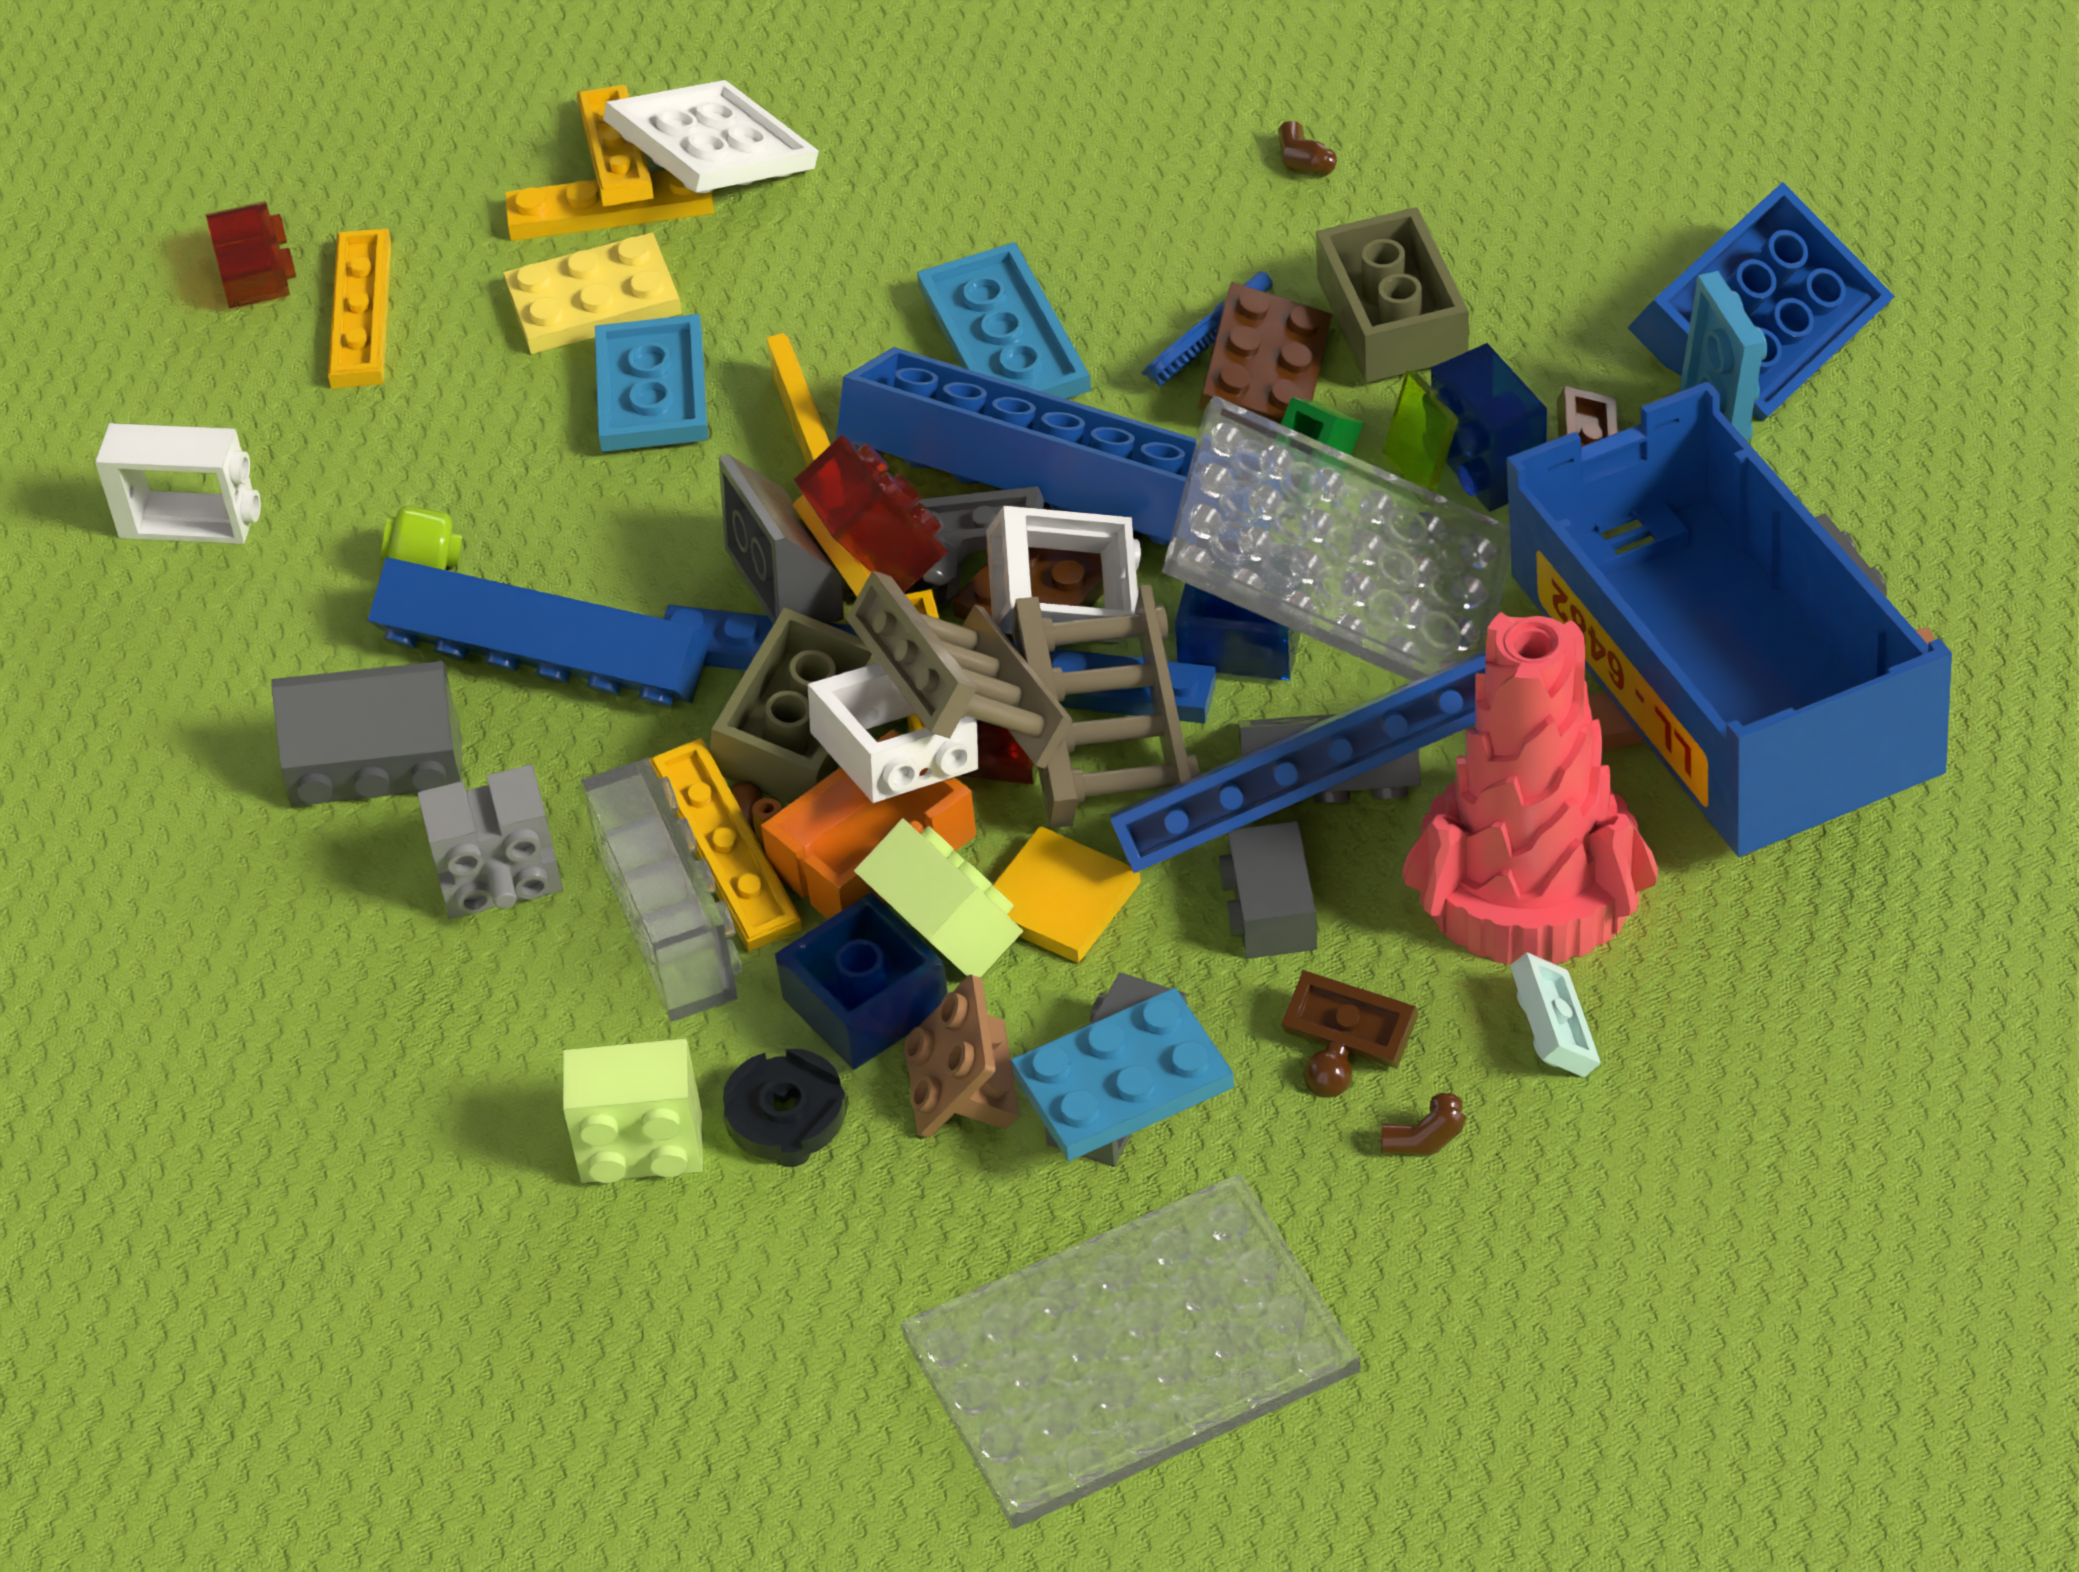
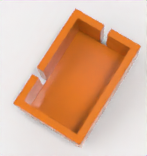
(836, 826)

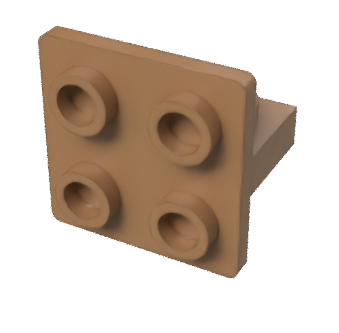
(961, 1063)

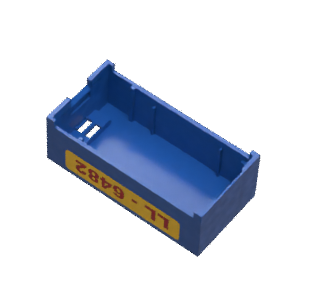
(1735, 635)

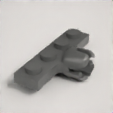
(964, 531)

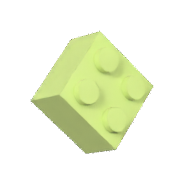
(941, 897)
(633, 1110)

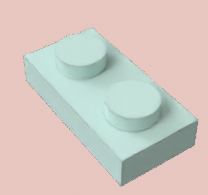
(1554, 1015)

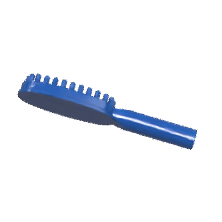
(1196, 339)

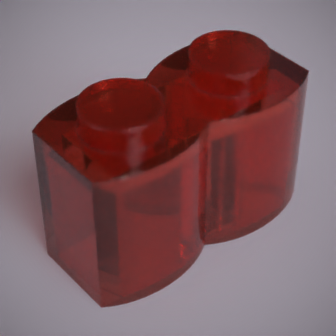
(249, 253)

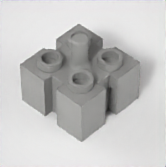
(490, 842)

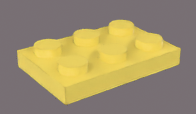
(603, 285)

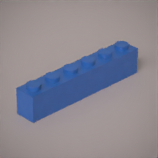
(538, 631)

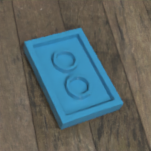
(1724, 350)
(651, 383)
(1122, 1074)

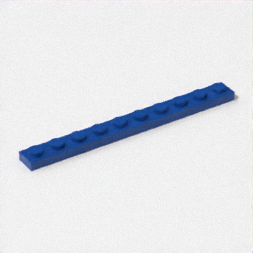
(740, 635)

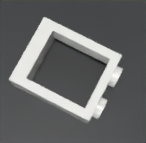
(177, 515)
(1022, 527)
(867, 698)

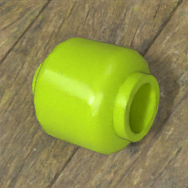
(421, 538)

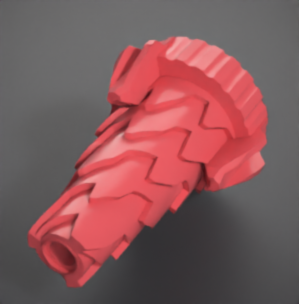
(1529, 834)

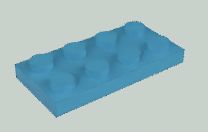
(1003, 322)

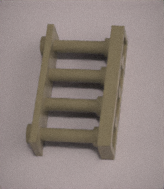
(957, 669)
(1067, 786)

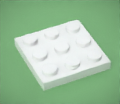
(710, 136)

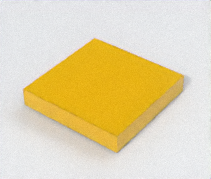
(1064, 892)

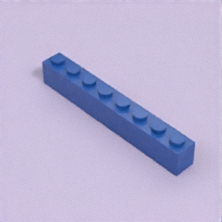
(1299, 765)

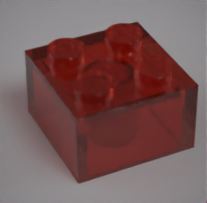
(872, 512)

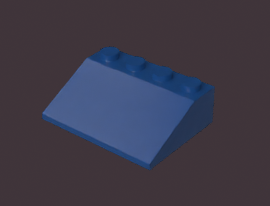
(1792, 285)

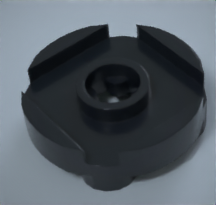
(788, 1134)

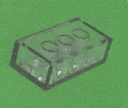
(663, 888)

